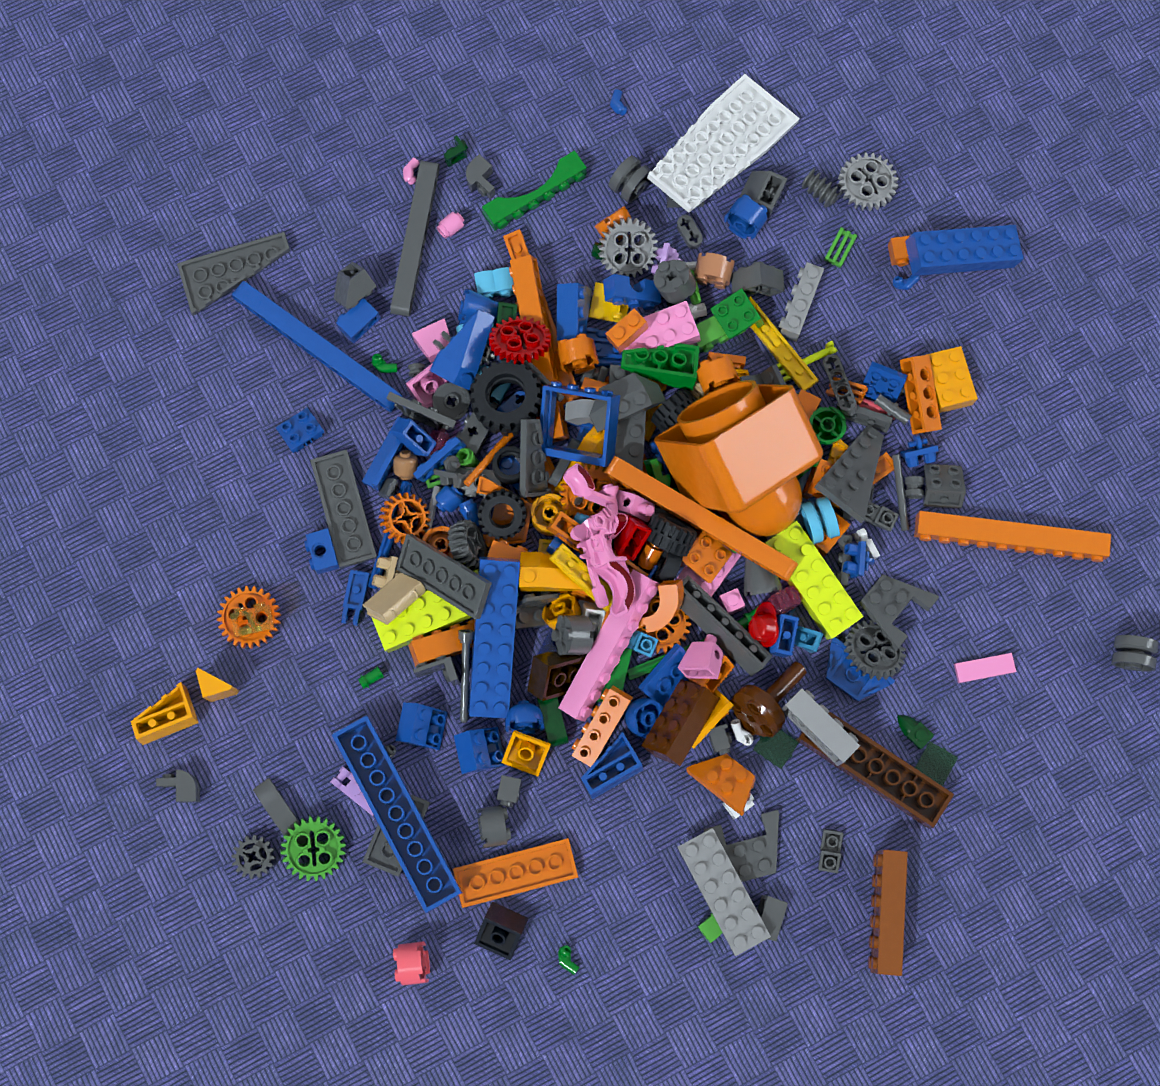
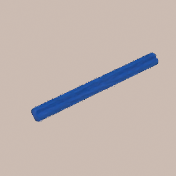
(387, 543)

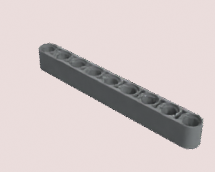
(415, 238)

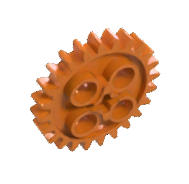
(569, 497)
(233, 603)
(673, 638)

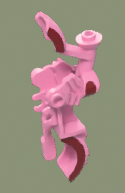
(596, 539)

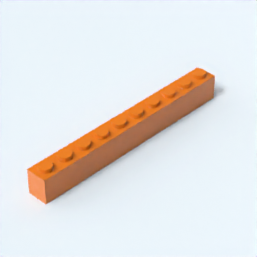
(531, 303)
(1012, 535)

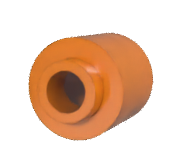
(649, 556)

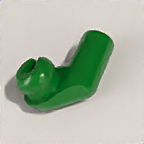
(382, 366)
(564, 958)

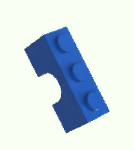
(619, 292)

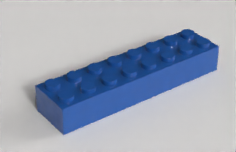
(494, 640)

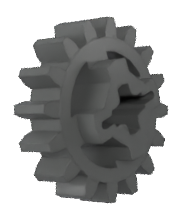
(257, 848)

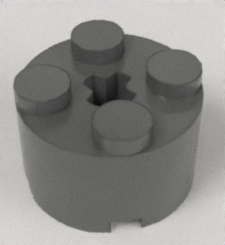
(674, 281)
(573, 635)
(493, 827)

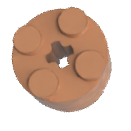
(713, 270)

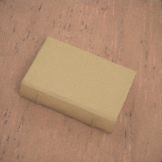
(394, 598)

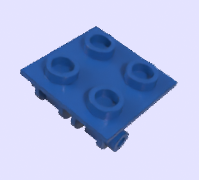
(299, 430)

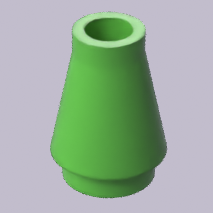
(467, 458)

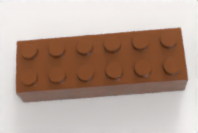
(888, 912)

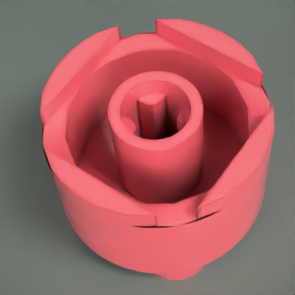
(412, 963)

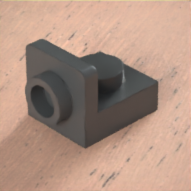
(597, 374)

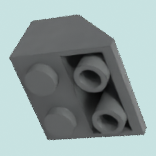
(764, 188)
(352, 285)

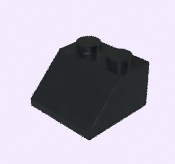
(501, 930)

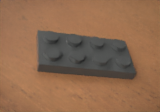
(379, 851)

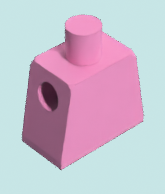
(425, 337)
(638, 506)
(702, 659)

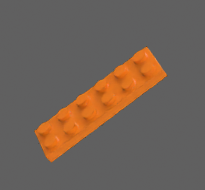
(515, 873)

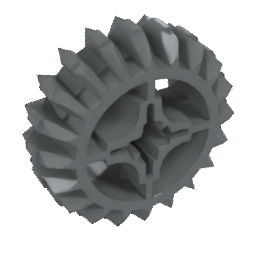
(467, 543)

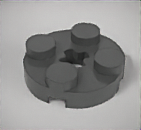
(461, 404)

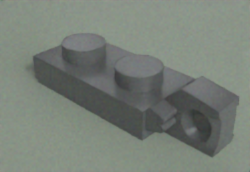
(841, 576)

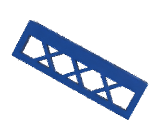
(383, 461)

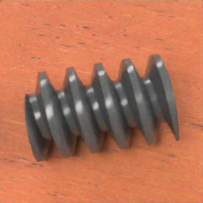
(821, 189)

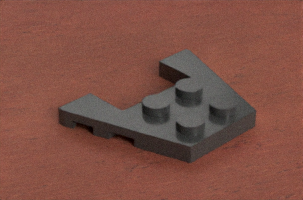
(887, 601)
(757, 855)

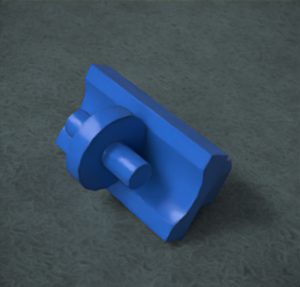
(927, 451)
(860, 559)

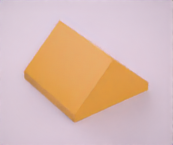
(214, 688)
(526, 753)

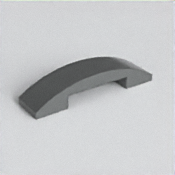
(278, 808)

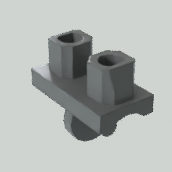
(452, 472)

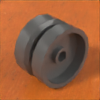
(630, 179)
(1135, 653)

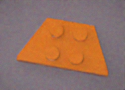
(725, 780)

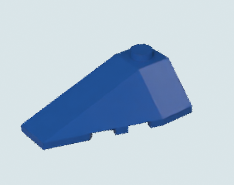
(463, 354)

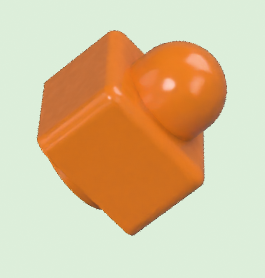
(743, 454)

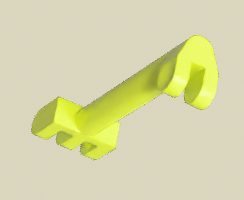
(829, 349)

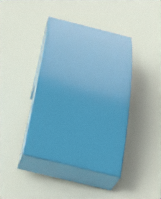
(642, 643)

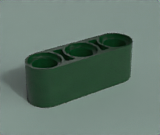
(553, 722)

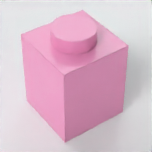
(731, 601)

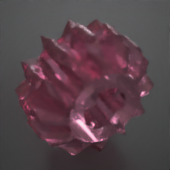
(785, 600)

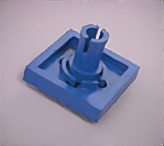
(883, 381)

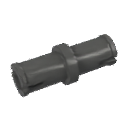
(892, 409)

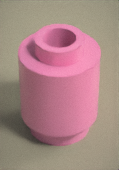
(450, 225)

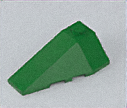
(667, 365)

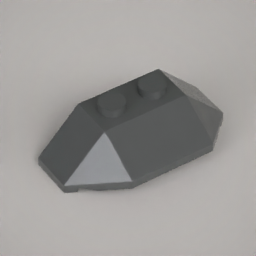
(636, 396)

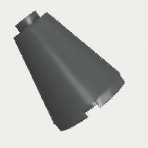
(759, 580)

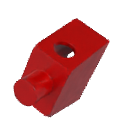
(631, 538)

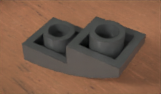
(880, 517)
(830, 850)

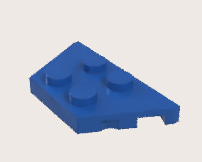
(845, 676)

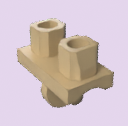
(389, 565)

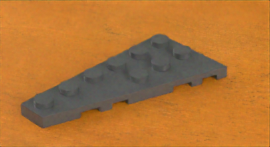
(219, 272)

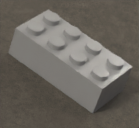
(820, 727)

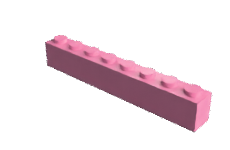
(606, 651)

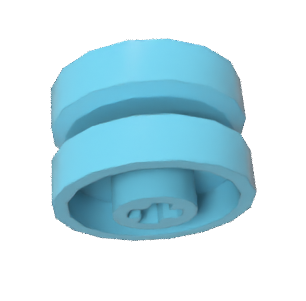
(820, 520)

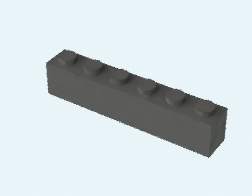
(724, 627)

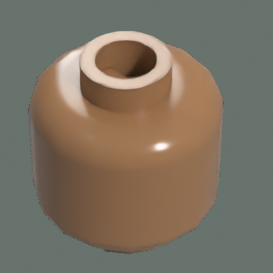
(405, 465)

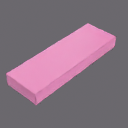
(985, 668)

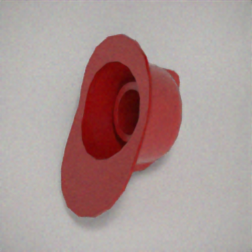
(764, 625)

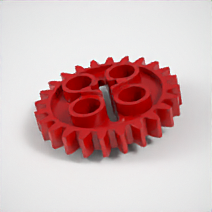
(531, 335)

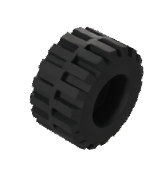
(668, 411)
(497, 530)
(671, 534)

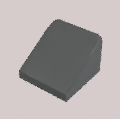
(389, 488)

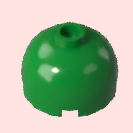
(828, 425)

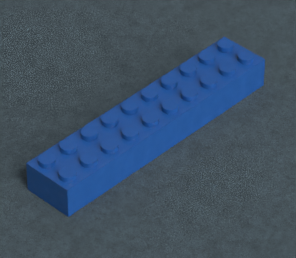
(397, 814)

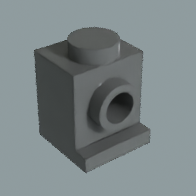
(720, 740)

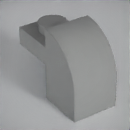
(578, 411)

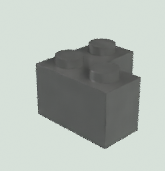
(758, 279)

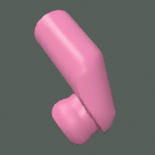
(408, 171)

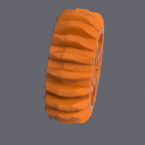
(404, 511)

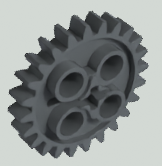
(884, 659)

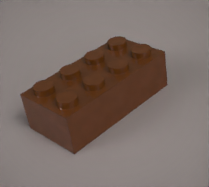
(680, 722)

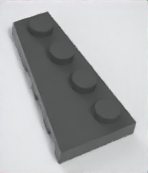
(532, 468)

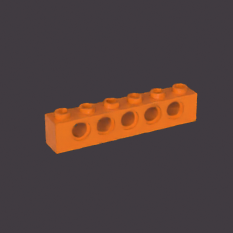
(561, 527)

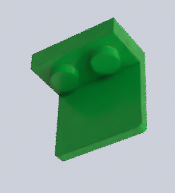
(736, 314)

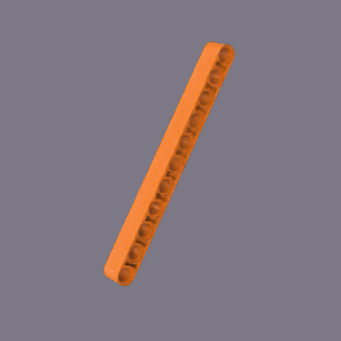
(701, 518)

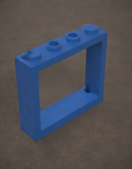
(548, 416)

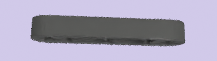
(840, 384)

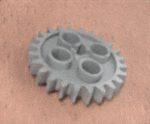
(854, 189)
(611, 248)

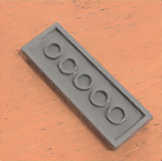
(723, 892)

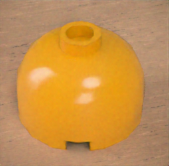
(561, 606)

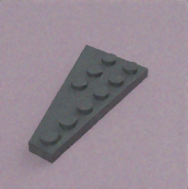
(852, 475)

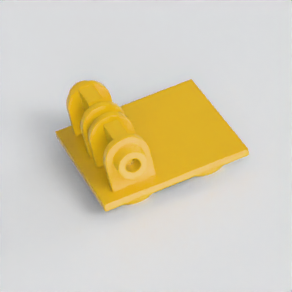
(605, 310)

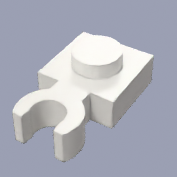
(861, 535)

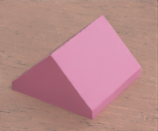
(424, 385)

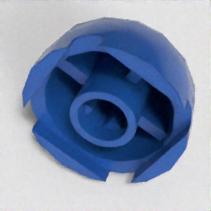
(642, 715)
(524, 718)

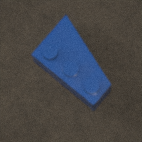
(572, 310)
(612, 768)

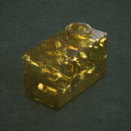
(253, 624)

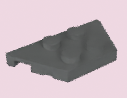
(427, 416)

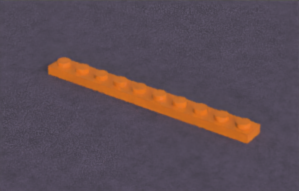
(517, 248)

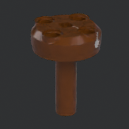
(760, 709)

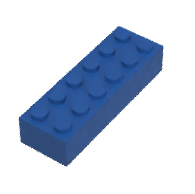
(964, 250)

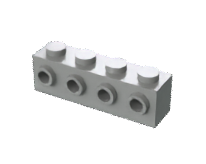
(801, 302)

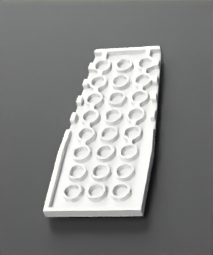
(722, 143)

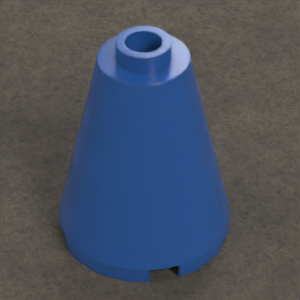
(473, 302)

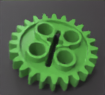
(331, 846)

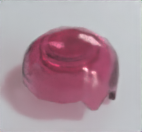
(440, 437)

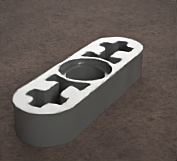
(562, 464)

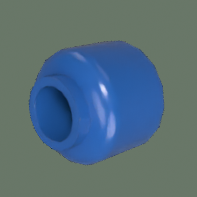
(449, 498)

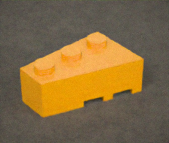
(166, 716)

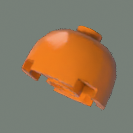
(620, 213)

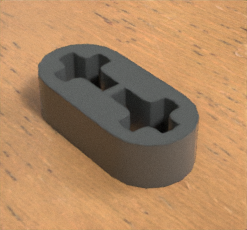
(693, 229)

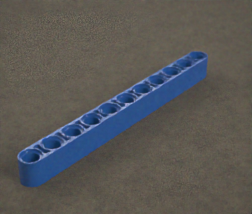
(314, 345)

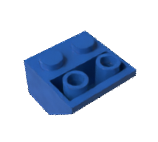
(421, 726)
(479, 750)

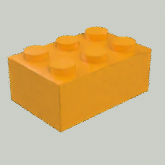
(952, 380)

